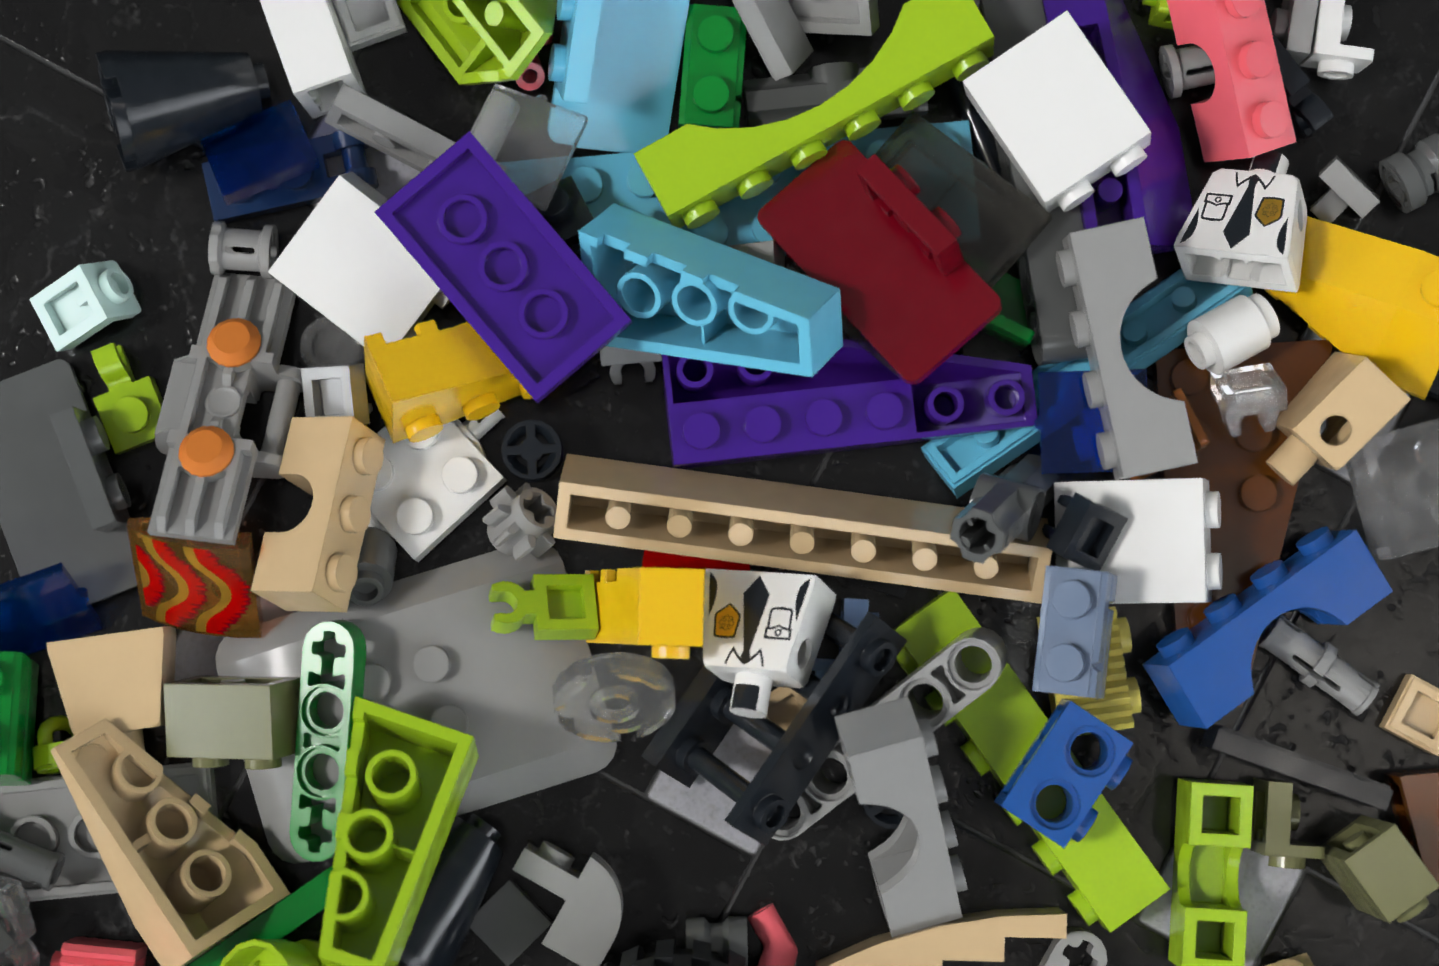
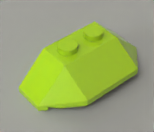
(483, 37)

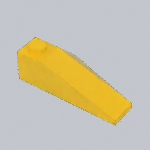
(1371, 301)

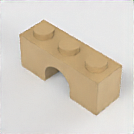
(318, 559)

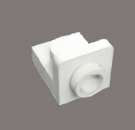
(1327, 54)

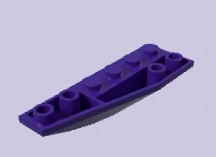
(1159, 184)
(850, 404)

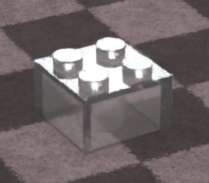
(1398, 490)

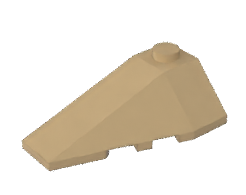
(169, 857)

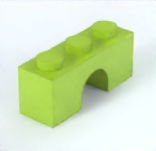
(1206, 909)

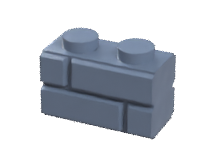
(1074, 632)

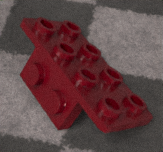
(887, 253)

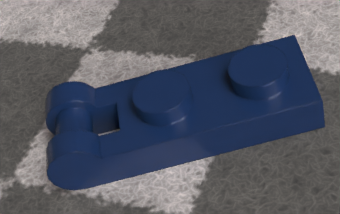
(301, 190)

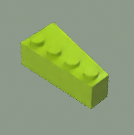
(391, 829)

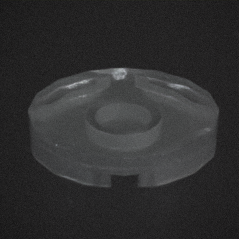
(614, 696)

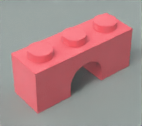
(1249, 98)

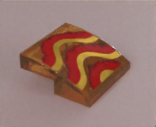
(196, 583)

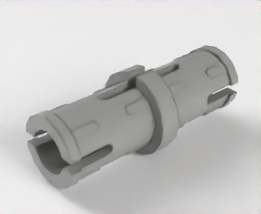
(1319, 665)

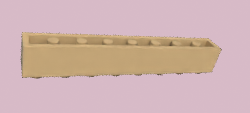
(786, 528)

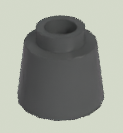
(375, 567)

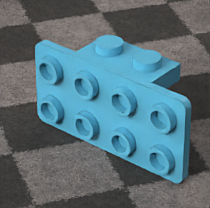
(618, 68)

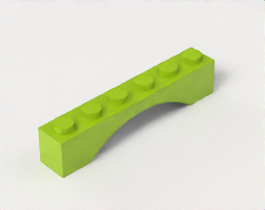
(708, 166)

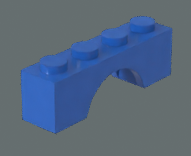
(1208, 667)

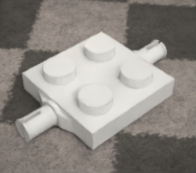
(433, 484)

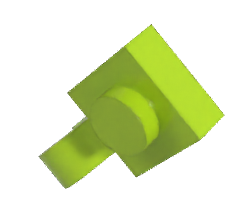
(130, 406)

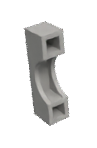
(1140, 427)
(891, 768)

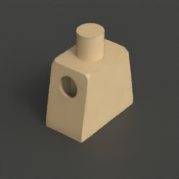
(1353, 401)
(115, 678)

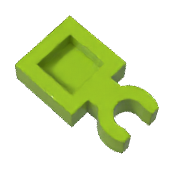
(555, 605)

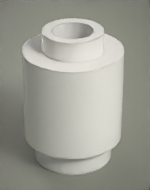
(1231, 333)

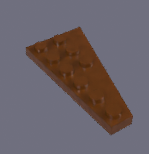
(1252, 496)

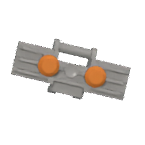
(204, 404)

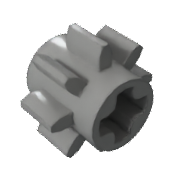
(521, 521)

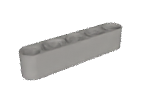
(958, 690)

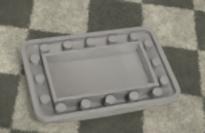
(441, 663)

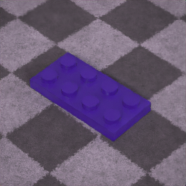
(503, 267)

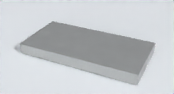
(50, 818)

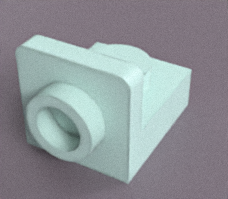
(85, 303)

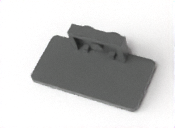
(59, 485)

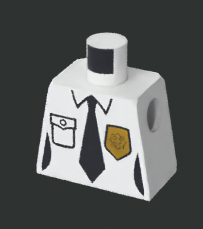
(1247, 228)
(763, 632)

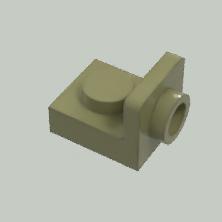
(1273, 817)

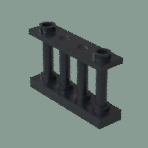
(703, 718)

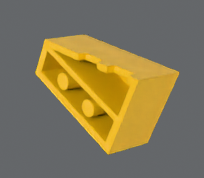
(435, 379)
(651, 609)

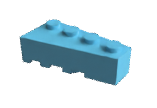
(708, 298)

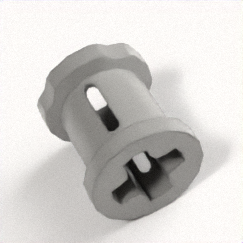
(1184, 69)
(223, 257)

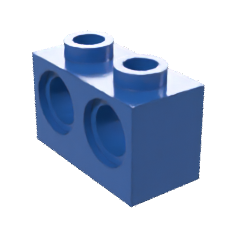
(1051, 763)

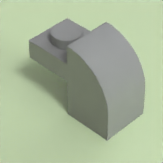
(591, 905)

